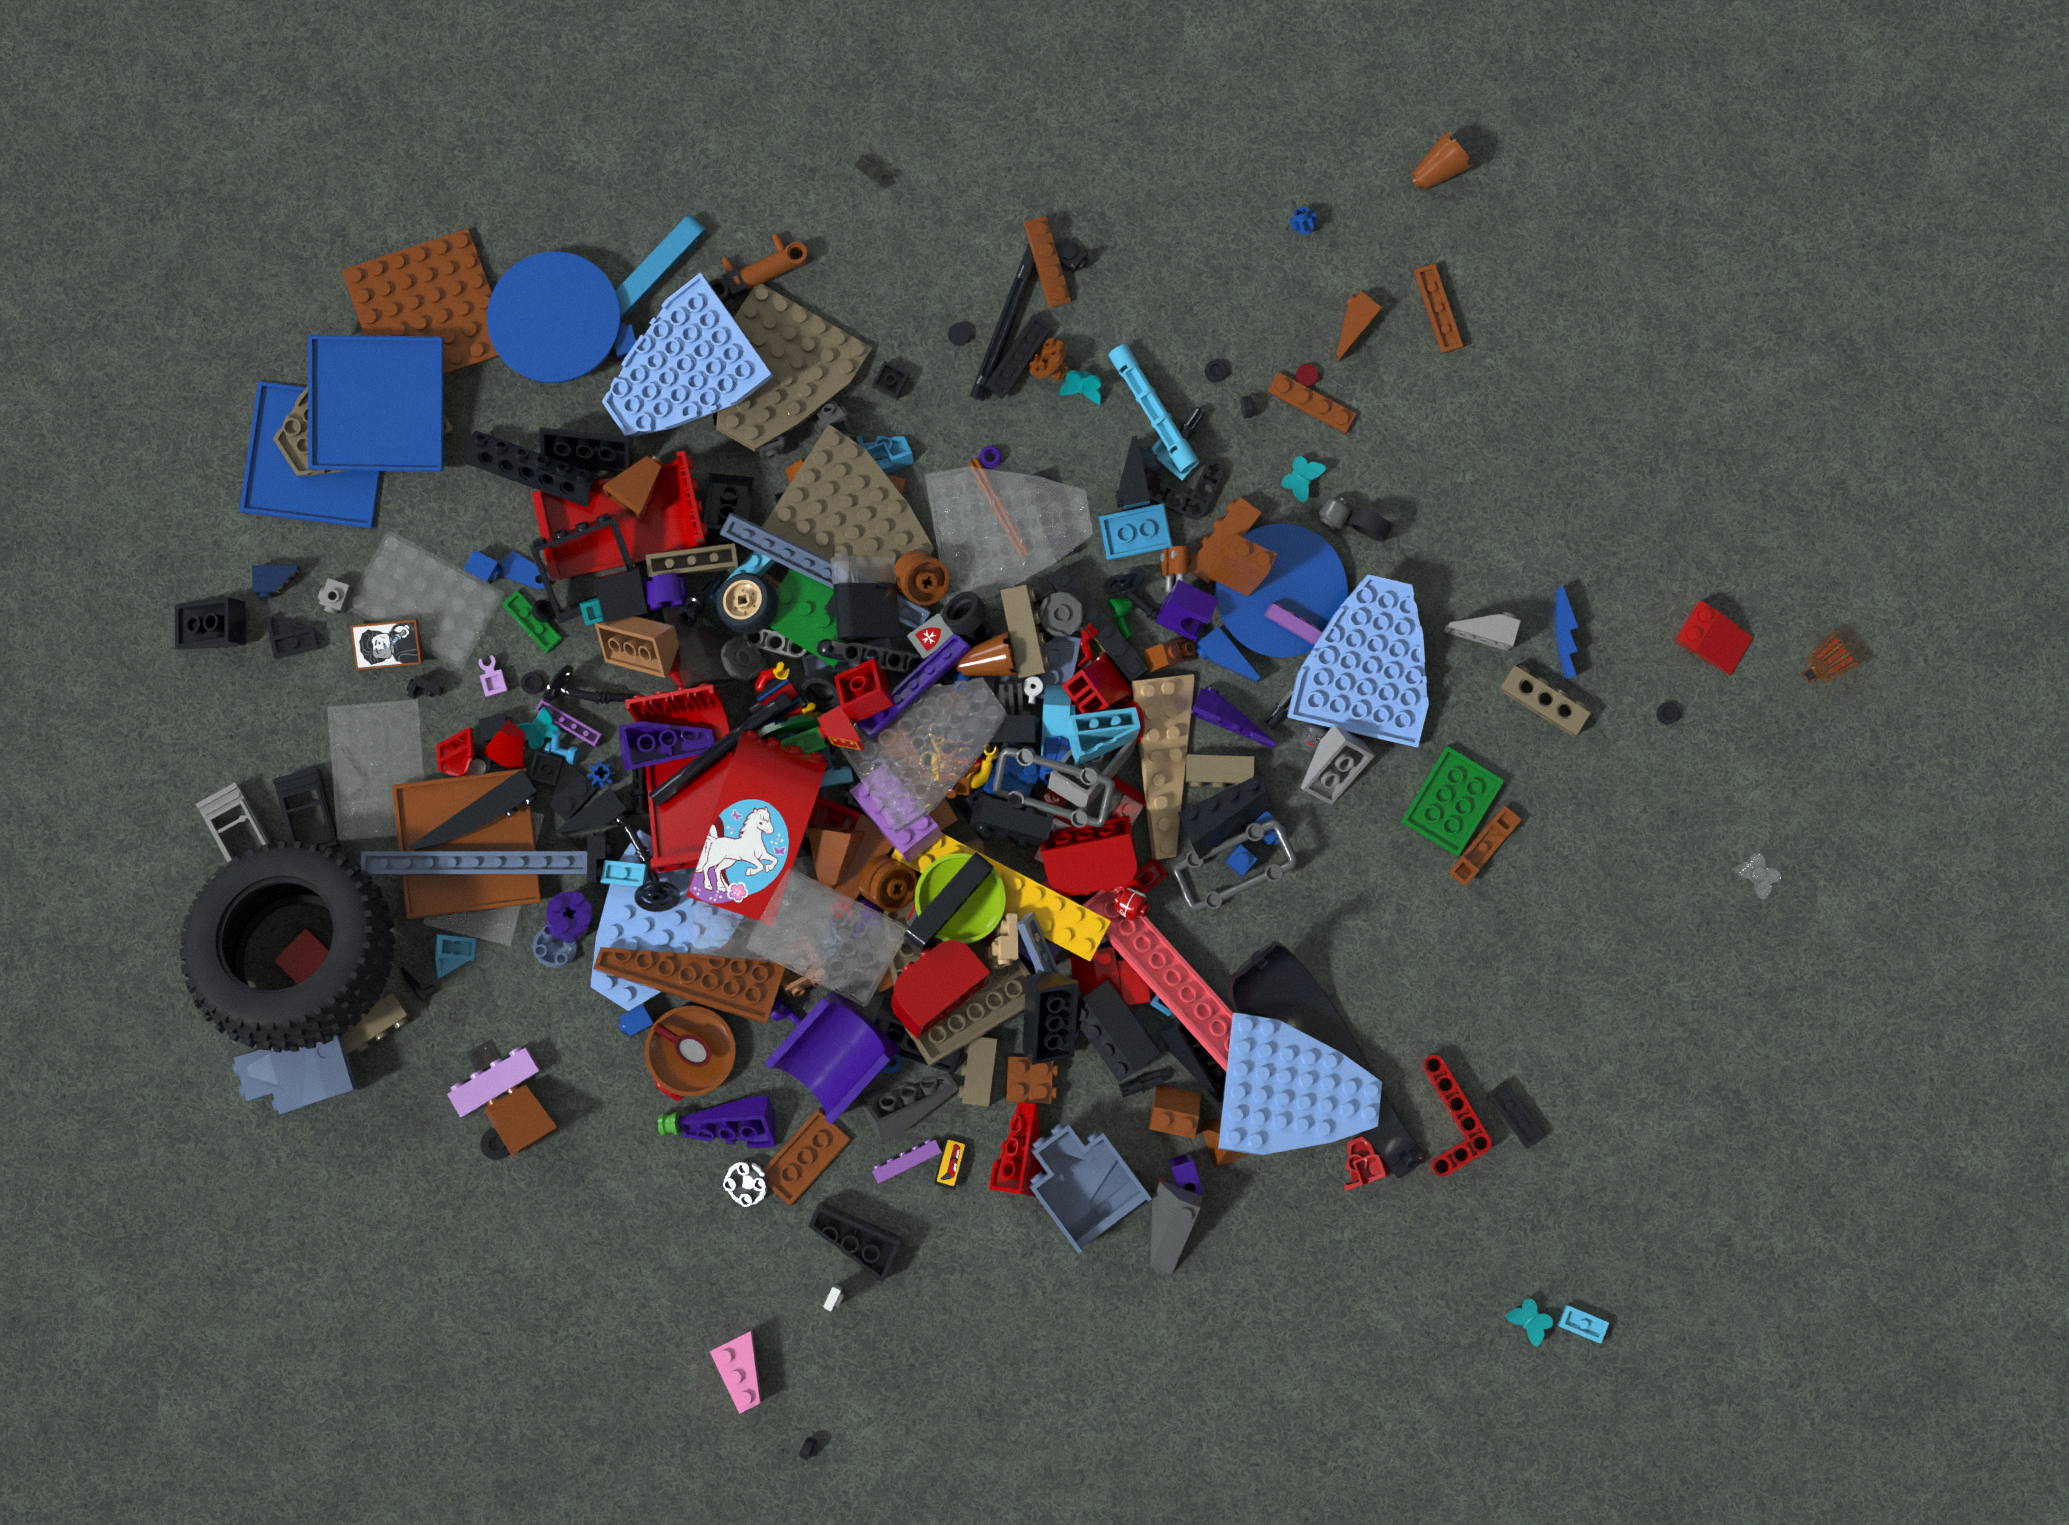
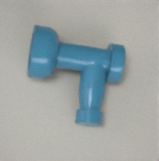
(554, 748)

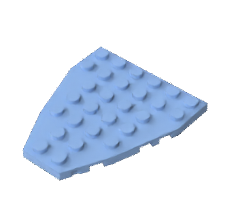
(685, 365)
(1368, 667)
(633, 928)
(1291, 1090)

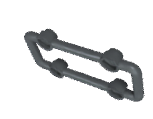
(1088, 776)
(1272, 873)

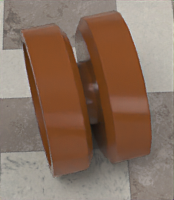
(921, 577)
(888, 883)

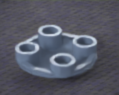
(553, 951)

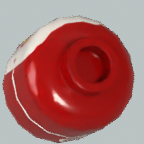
(1131, 904)

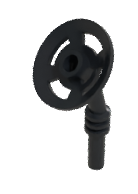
(1127, 586)
(562, 687)
(657, 887)

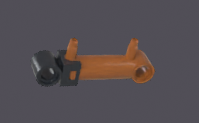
(739, 281)

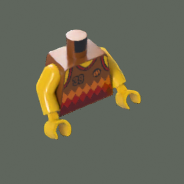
(976, 775)

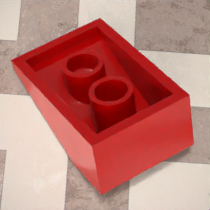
(1713, 637)

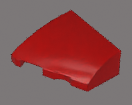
(507, 746)
(1361, 1156)

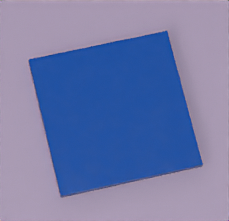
(375, 403)
(276, 490)

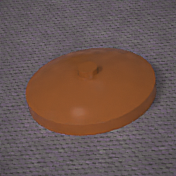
(678, 1076)

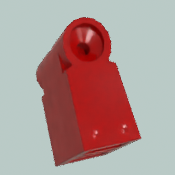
(1098, 687)

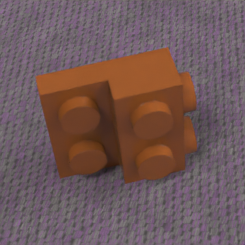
(1030, 1082)

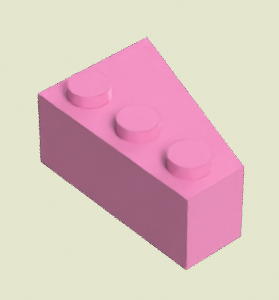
(739, 1370)

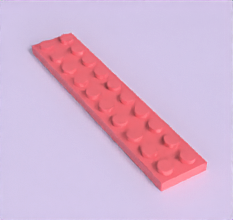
(1168, 976)

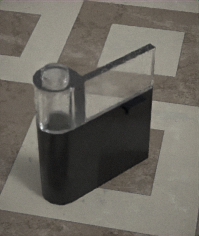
(865, 596)

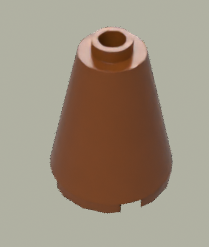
(1441, 163)
(989, 658)

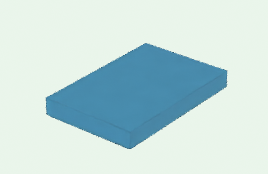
(1135, 531)

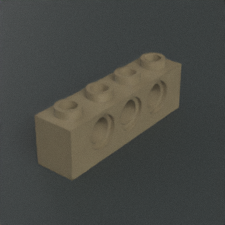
(1577, 711)

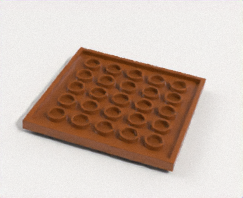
(428, 293)

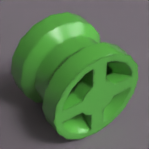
(669, 1124)

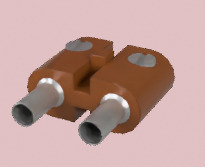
(1174, 564)

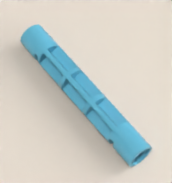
(1161, 420)

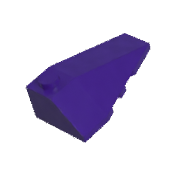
(1218, 711)
(657, 743)
(744, 1120)

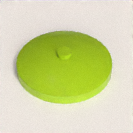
(977, 915)

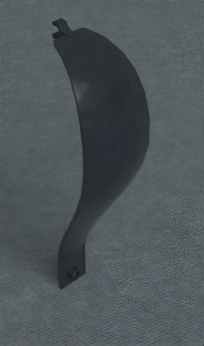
(1282, 989)

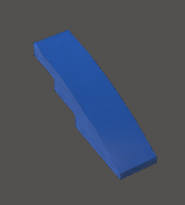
(1564, 623)

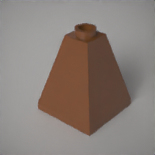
(635, 486)
(833, 852)
(1220, 1157)

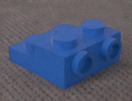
(1015, 776)

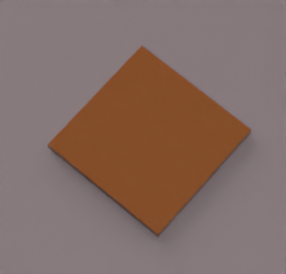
(430, 803)

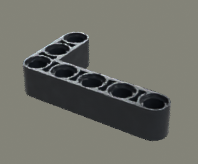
(944, 906)

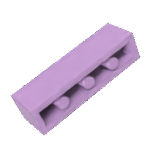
(493, 1082)

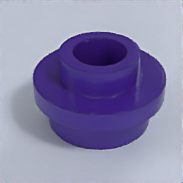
(990, 449)

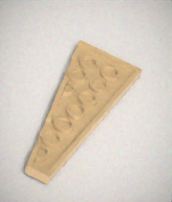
(1163, 754)

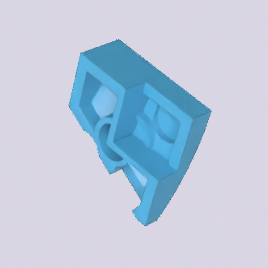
(893, 452)

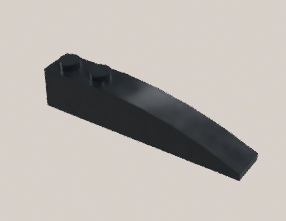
(483, 812)

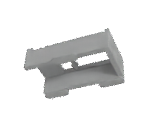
(223, 802)

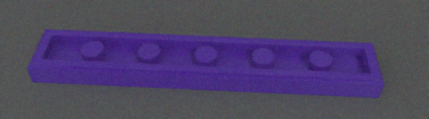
(917, 684)

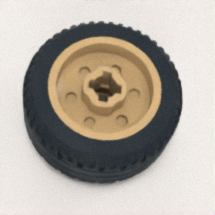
(747, 603)

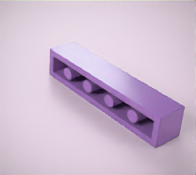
(1292, 623)
(571, 724)
(906, 1160)

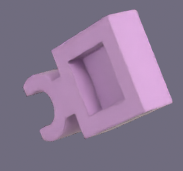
(493, 681)

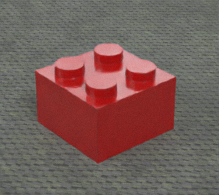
(863, 691)

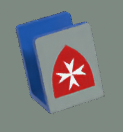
(929, 636)

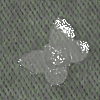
(1758, 874)

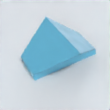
(453, 952)

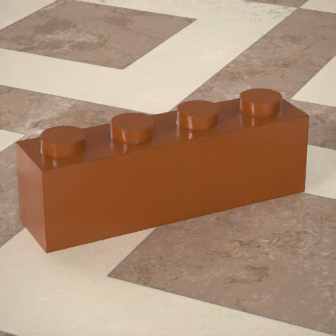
(1238, 522)

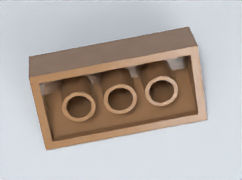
(639, 644)

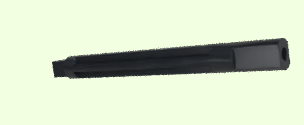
(1004, 324)
(718, 749)

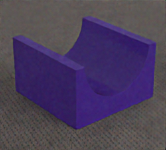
(835, 1053)

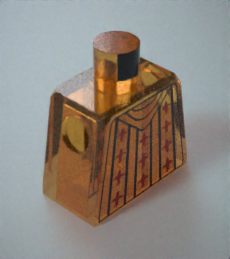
(1828, 660)

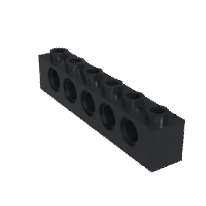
(531, 468)

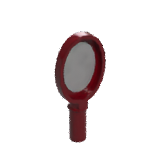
(688, 1047)

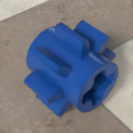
(1304, 220)
(595, 775)

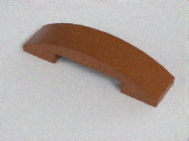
(1484, 846)

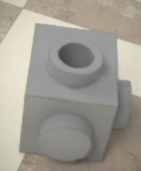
(334, 596)

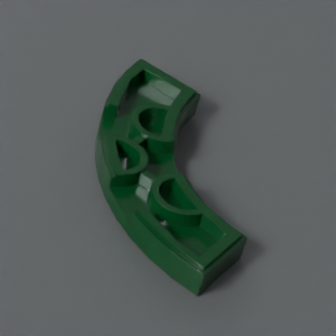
(795, 725)

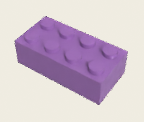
(910, 840)

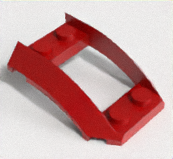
(1129, 803)

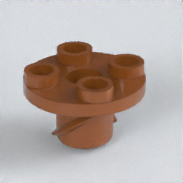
(1050, 361)

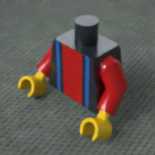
(772, 683)

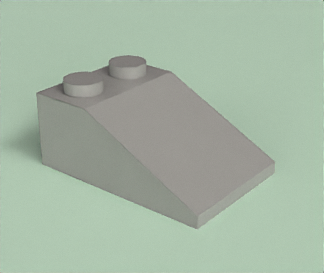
(1490, 630)
(1335, 764)

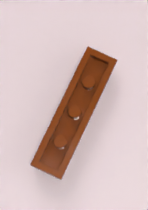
(1047, 261)
(1438, 308)
(1311, 402)

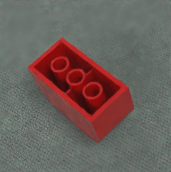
(1090, 857)
(936, 985)

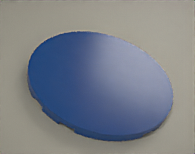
(553, 317)
(1303, 579)

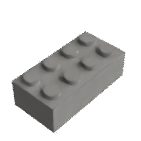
(1072, 787)

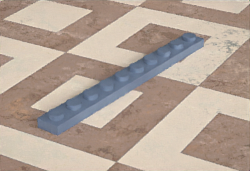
(804, 561)
(474, 862)

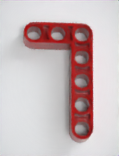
(1458, 1117)

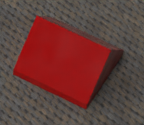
(833, 815)

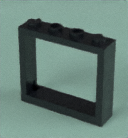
(574, 610)

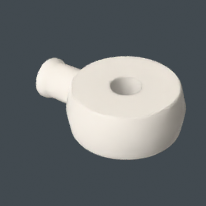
(1033, 693)

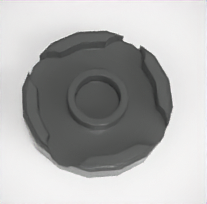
(1061, 614)
(741, 659)

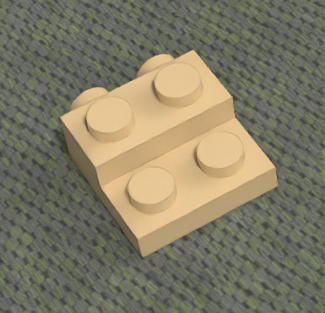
(1005, 947)

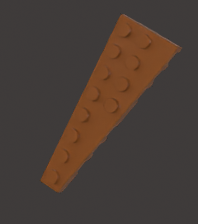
(718, 982)

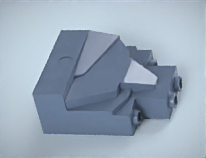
(296, 1077)
(1084, 1184)

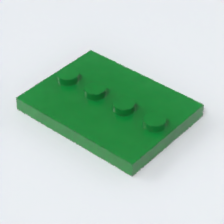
(802, 613)
(1452, 801)

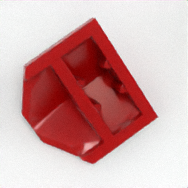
(456, 753)

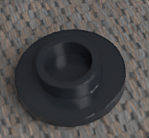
(493, 1146)

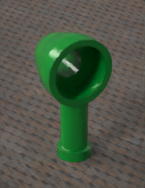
(1122, 607)

